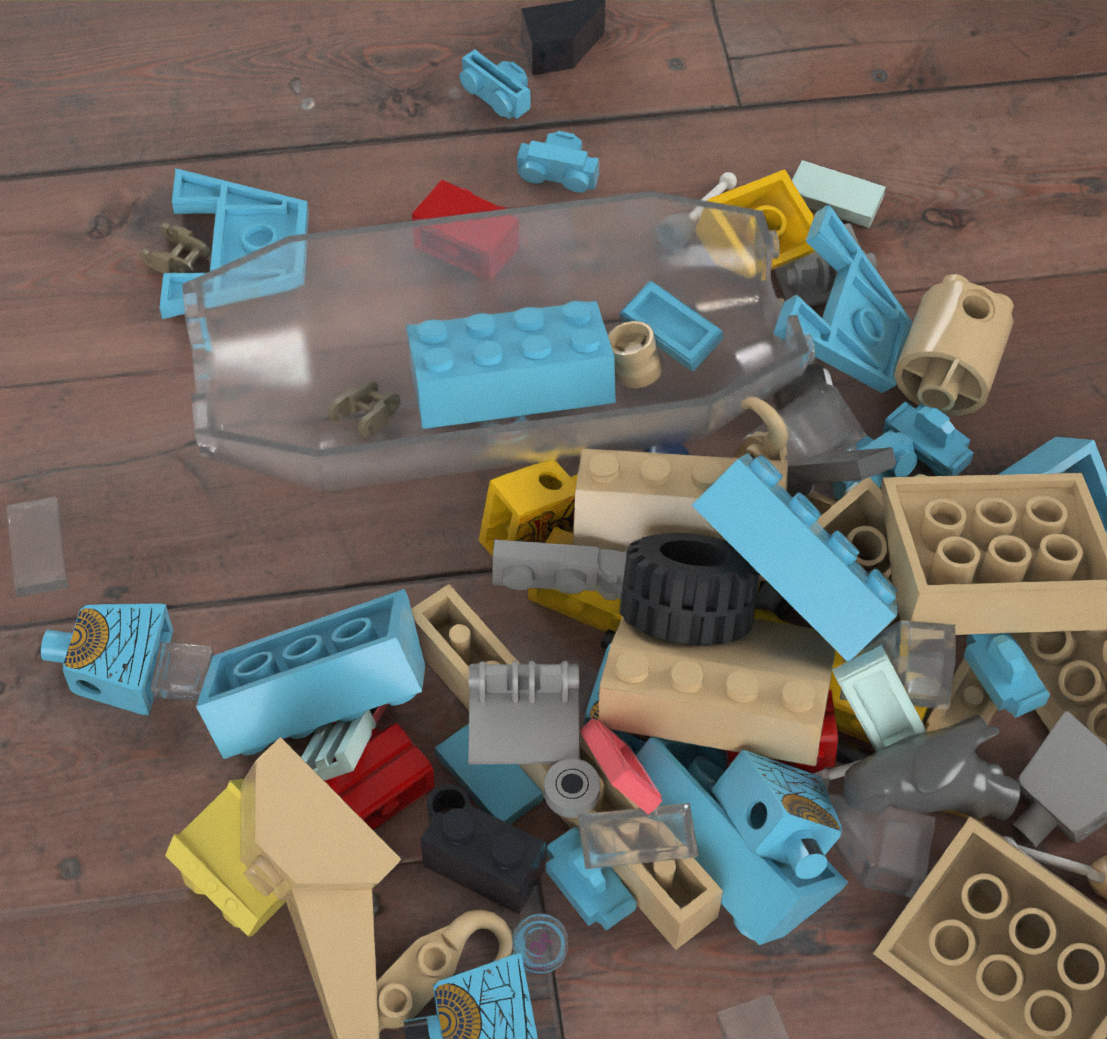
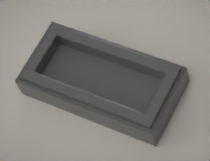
(844, 465)

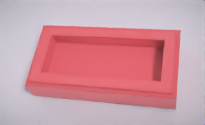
(621, 765)

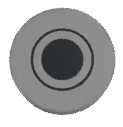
(572, 787)

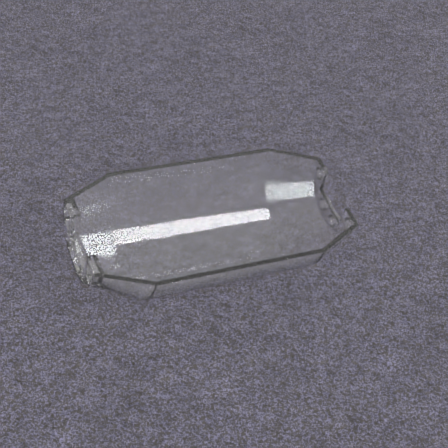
(332, 310)

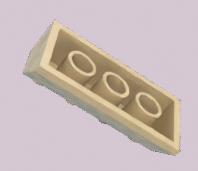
(643, 495)

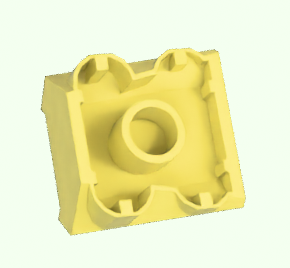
(211, 864)

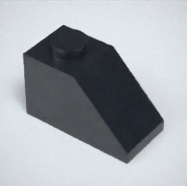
(561, 33)

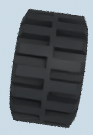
(688, 589)

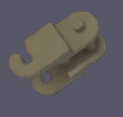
(171, 263)
(358, 399)

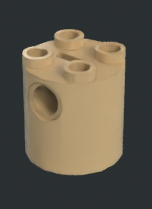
(955, 346)

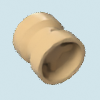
(635, 354)

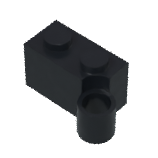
(480, 850)

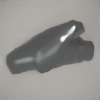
(934, 774)

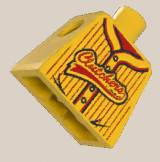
(528, 505)

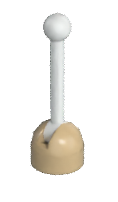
(1095, 872)

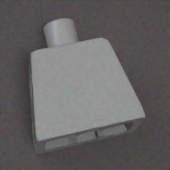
(1064, 785)

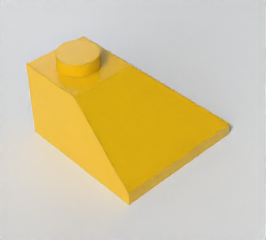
(782, 210)

